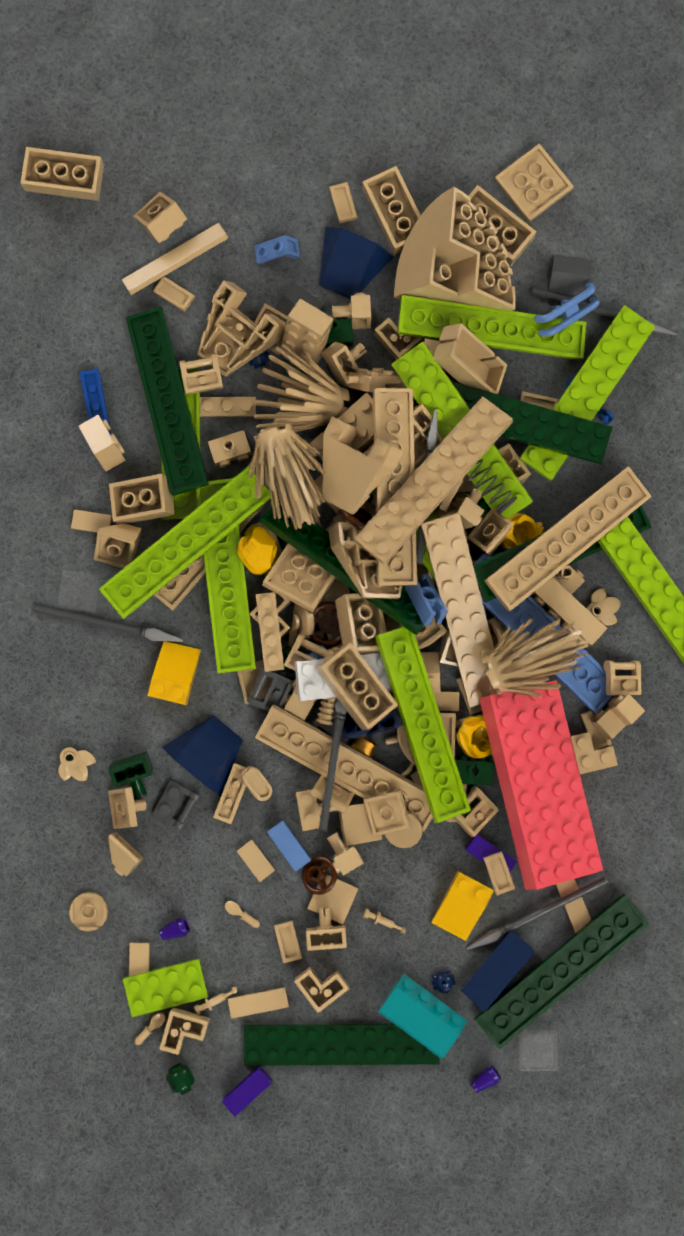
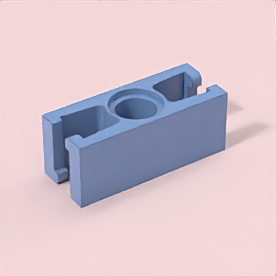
(427, 600)
(289, 845)

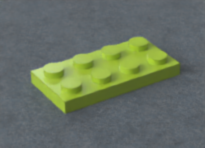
(165, 987)

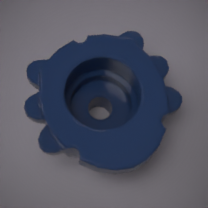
(261, 360)
(443, 976)

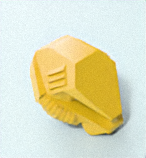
(522, 530)
(257, 550)
(474, 737)

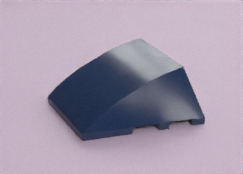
(350, 261)
(390, 721)
(207, 752)

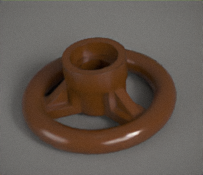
(310, 872)

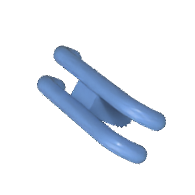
(568, 311)

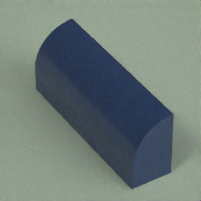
(498, 971)

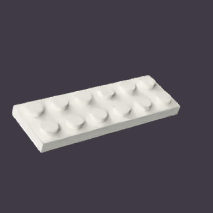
(312, 686)

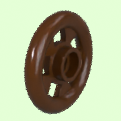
(359, 519)
(318, 637)

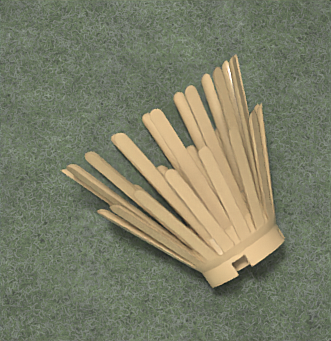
(320, 397)

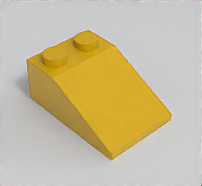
(174, 673)
(462, 905)

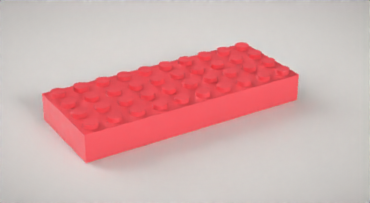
(541, 787)

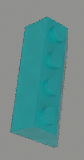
(422, 1016)

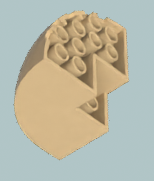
(455, 256)

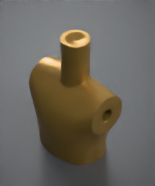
(364, 745)

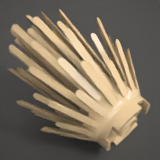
(284, 460)
(527, 662)

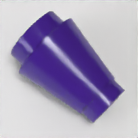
(175, 929)
(486, 1079)

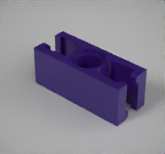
(481, 848)
(247, 1091)

